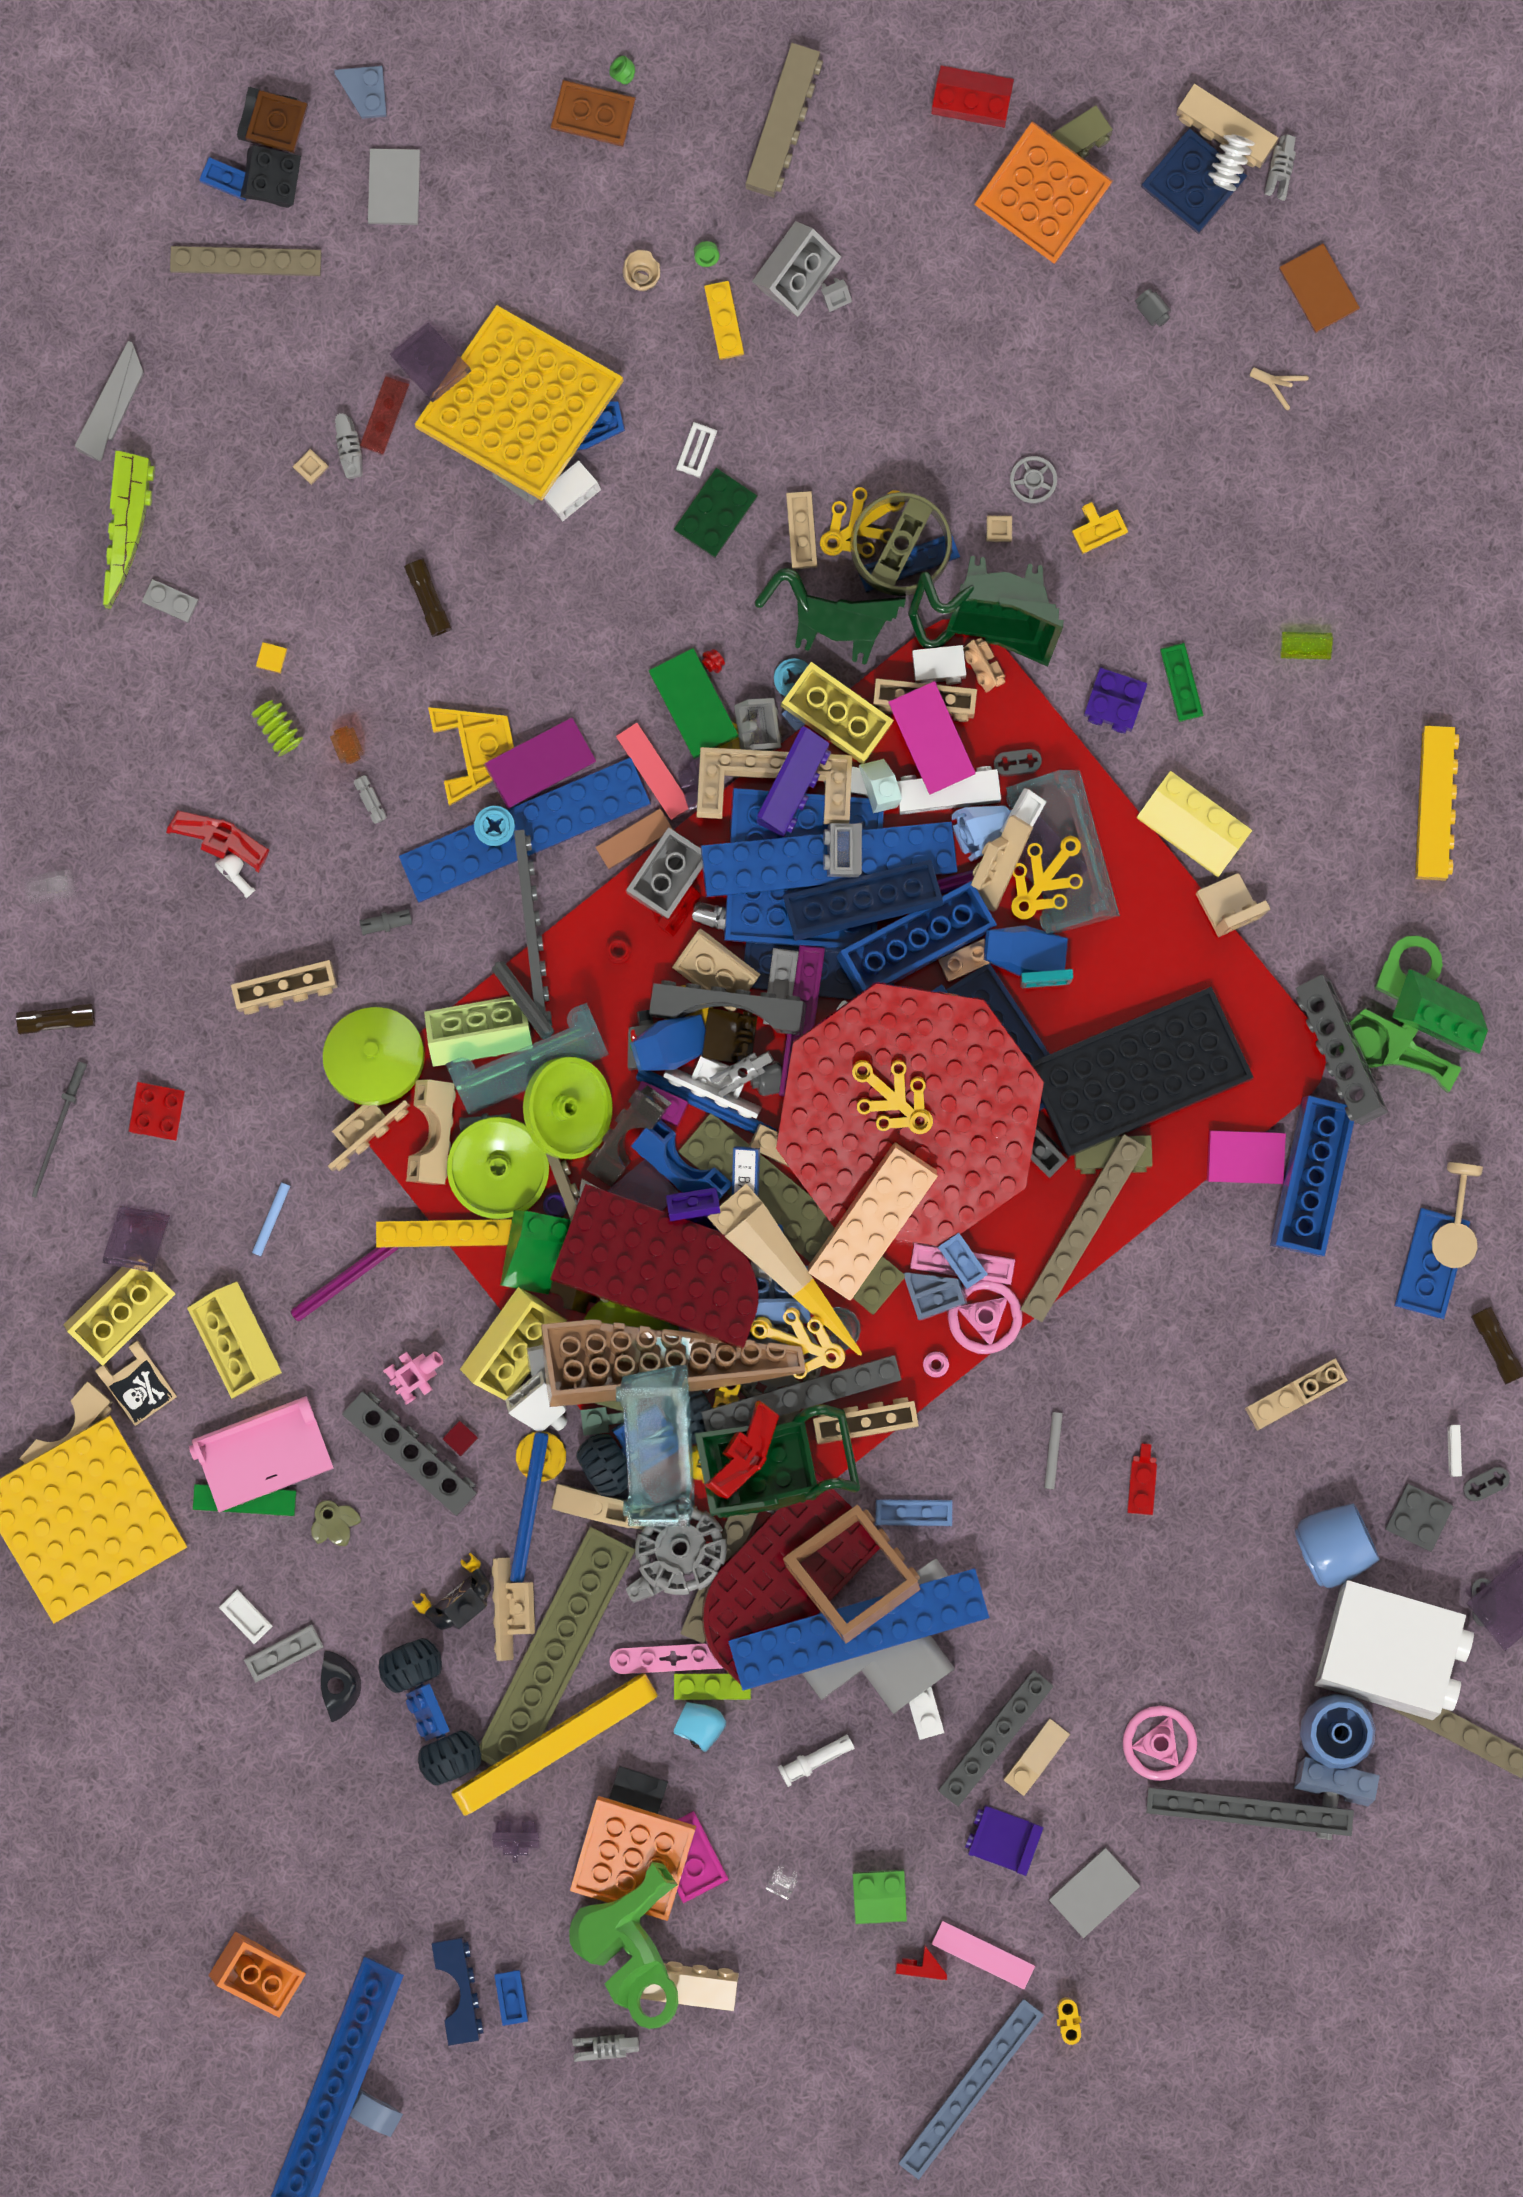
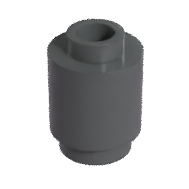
(1153, 308)

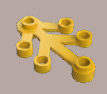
(864, 531)
(1044, 880)
(895, 1100)
(803, 1340)

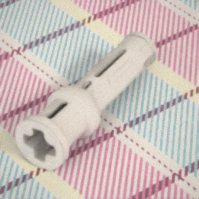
(804, 1765)

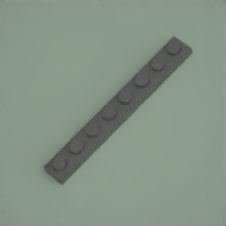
(532, 919)
(805, 1393)
(1250, 1811)

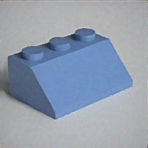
(774, 1302)

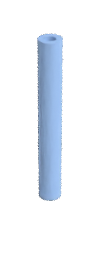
(271, 1219)

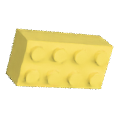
(836, 713)

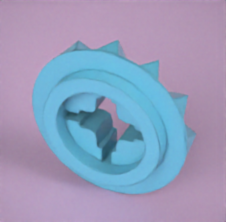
(781, 674)
(482, 825)

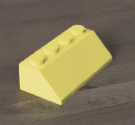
(1194, 824)
(118, 1311)
(234, 1339)
(500, 1357)

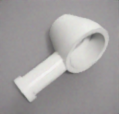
(233, 866)

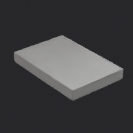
(394, 186)
(1094, 1892)

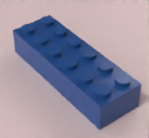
(917, 940)
(1313, 1177)

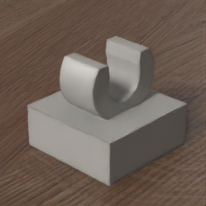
(836, 294)

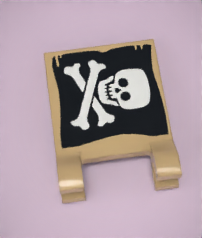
(138, 1386)

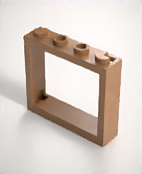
(850, 1630)

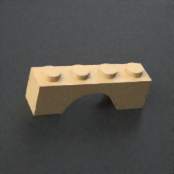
(436, 1103)
(89, 1406)

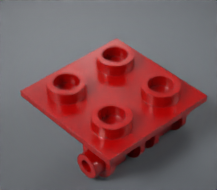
(156, 1111)

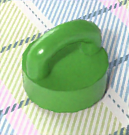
(622, 70)
(706, 254)

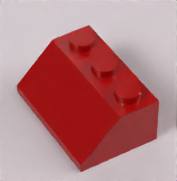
(972, 96)

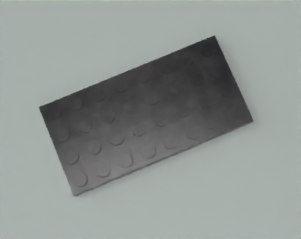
(1140, 1072)

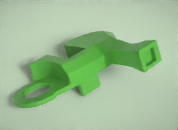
(1391, 1044)
(606, 1928)

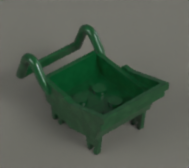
(998, 607)
(836, 620)
(786, 1474)

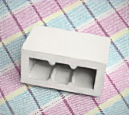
(571, 491)

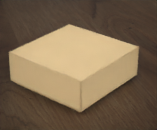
(310, 467)
(999, 529)

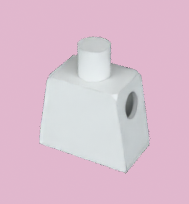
(532, 1407)

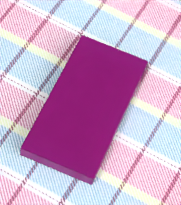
(539, 763)

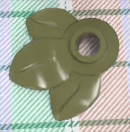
(336, 1526)

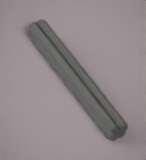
(522, 1000)

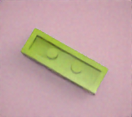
(708, 1687)

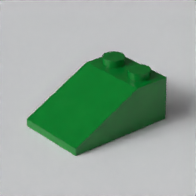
(533, 1250)

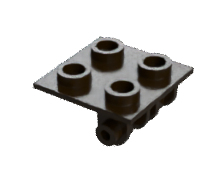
(729, 1035)

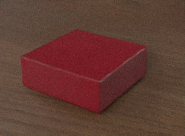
(460, 1438)

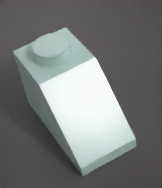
(880, 785)

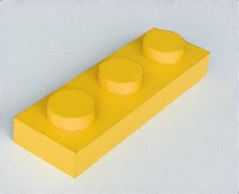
(724, 320)

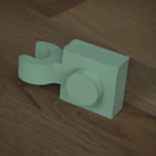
(598, 1421)

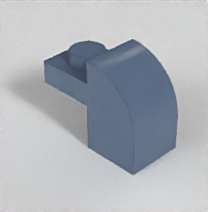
(375, 2113)

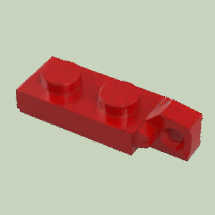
(1142, 1482)

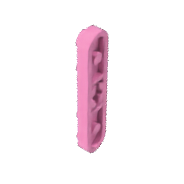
(647, 1659)

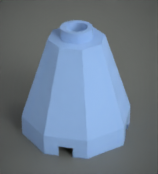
(978, 826)

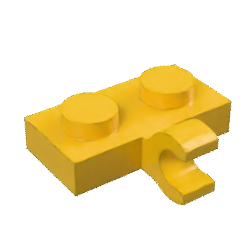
(1098, 530)

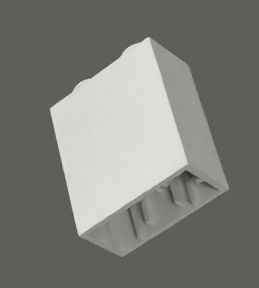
(1393, 1651)

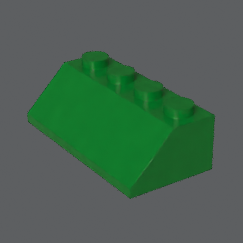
(1441, 1013)

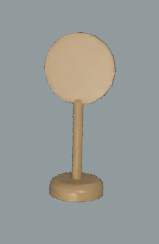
(1455, 1243)

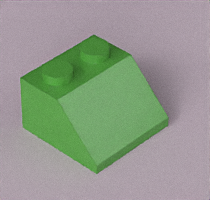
(879, 1896)

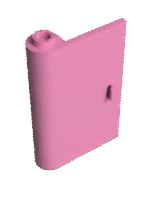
(265, 1445)

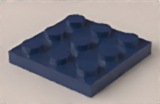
(1184, 184)

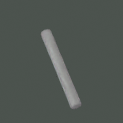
(1053, 1450)

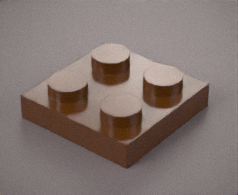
(276, 121)

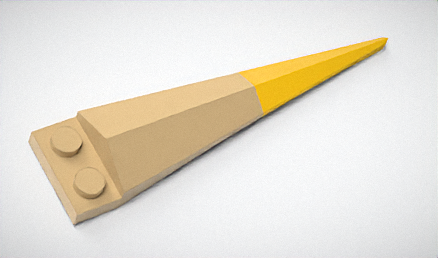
(755, 1233)

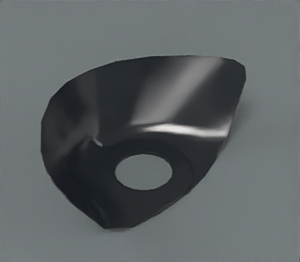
(339, 1667)

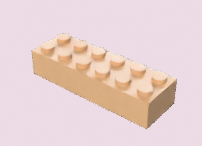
(872, 1221)

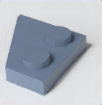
(365, 90)
(934, 1294)

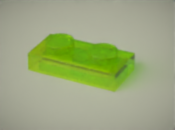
(1306, 645)

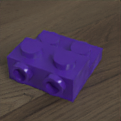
(1115, 701)

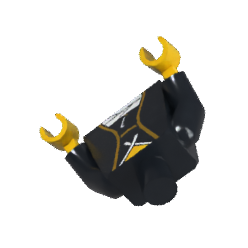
(461, 1603)

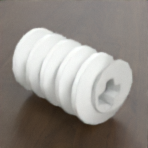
(1230, 161)

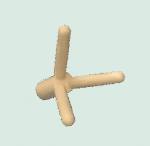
(1280, 380)

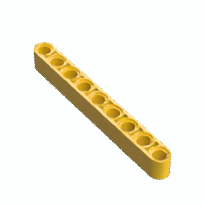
(554, 1744)

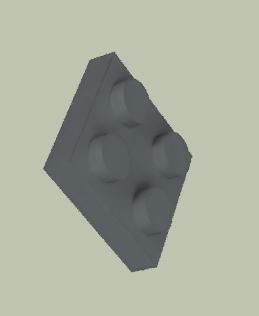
(1419, 1517)

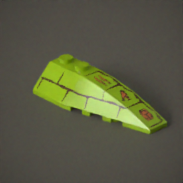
(128, 503)

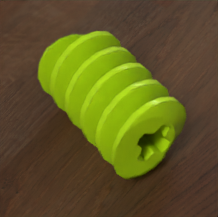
(277, 727)

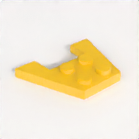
(482, 740)

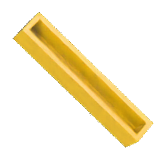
(1435, 803)

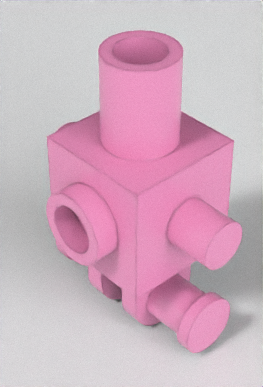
(414, 1374)

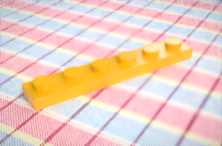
(442, 1233)

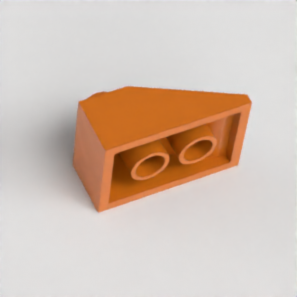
(256, 1975)

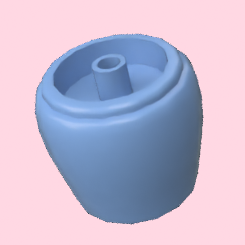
(1336, 1545)
(1356, 1733)

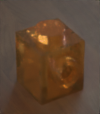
(347, 745)

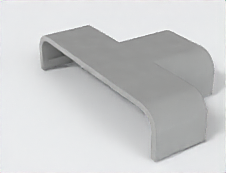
(894, 1672)

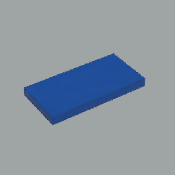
(1425, 1281)

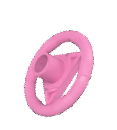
(986, 1318)
(1159, 1743)

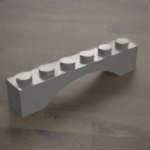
(676, 1002)

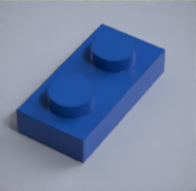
(223, 177)
(511, 1997)

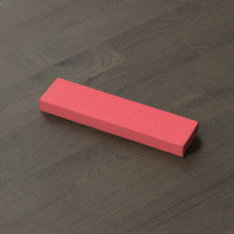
(653, 771)

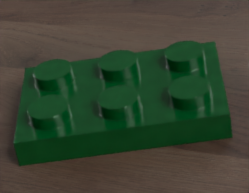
(715, 513)

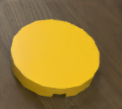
(554, 1458)

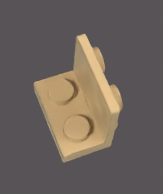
(1230, 905)

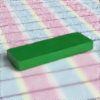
(1181, 682)

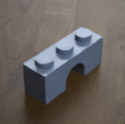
(1353, 1784)

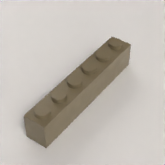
(783, 119)

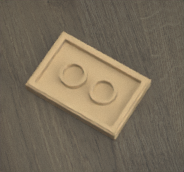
(711, 964)

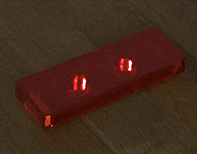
(384, 415)

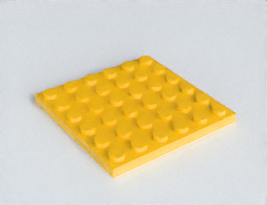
(521, 403)
(84, 1519)

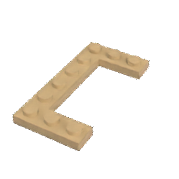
(721, 762)

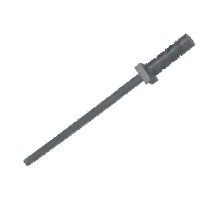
(69, 1098)

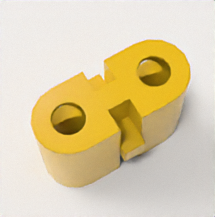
(726, 1395)
(1068, 2021)

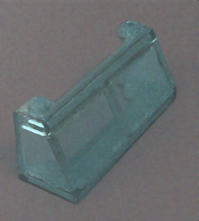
(1070, 815)
(511, 1074)
(658, 1447)

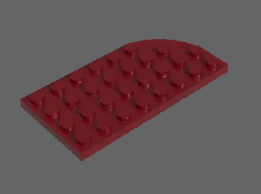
(658, 1266)
(758, 1590)

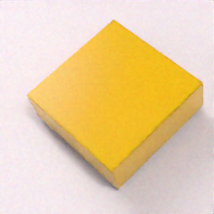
(271, 657)

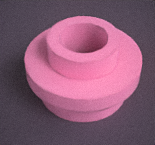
(935, 1356)

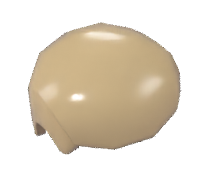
(639, 261)

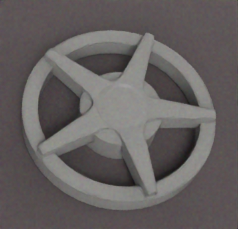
(1033, 479)

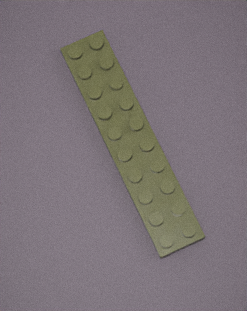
(788, 1204)
(557, 1645)

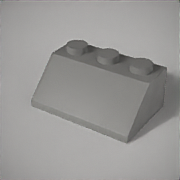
(796, 268)
(666, 874)

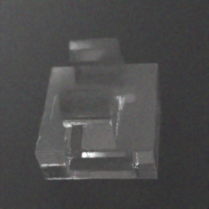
(782, 1884)

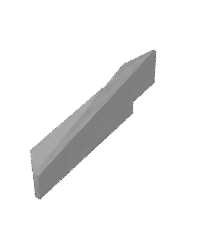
(111, 405)

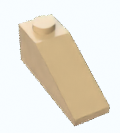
(1036, 1757)

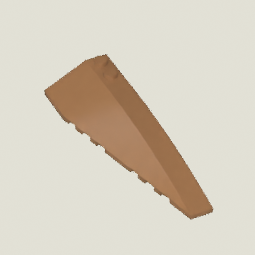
(591, 1357)

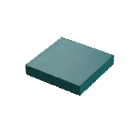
(1046, 978)

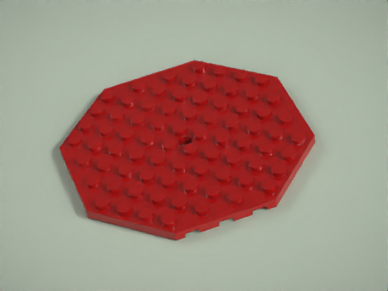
(976, 1090)

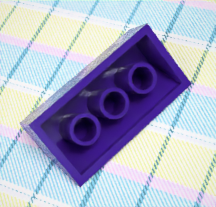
(793, 781)

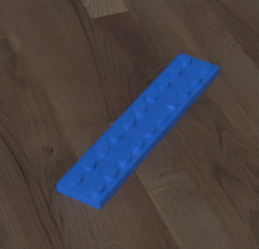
(546, 819)
(799, 859)
(816, 1644)
(339, 2081)

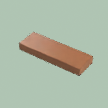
(633, 839)

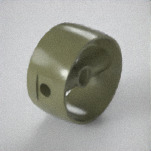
(908, 527)

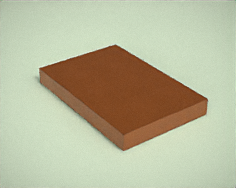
(593, 113)
(1319, 288)

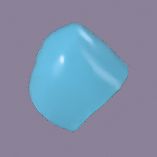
(700, 1725)

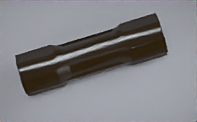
(427, 596)
(38, 1021)
(1505, 1360)

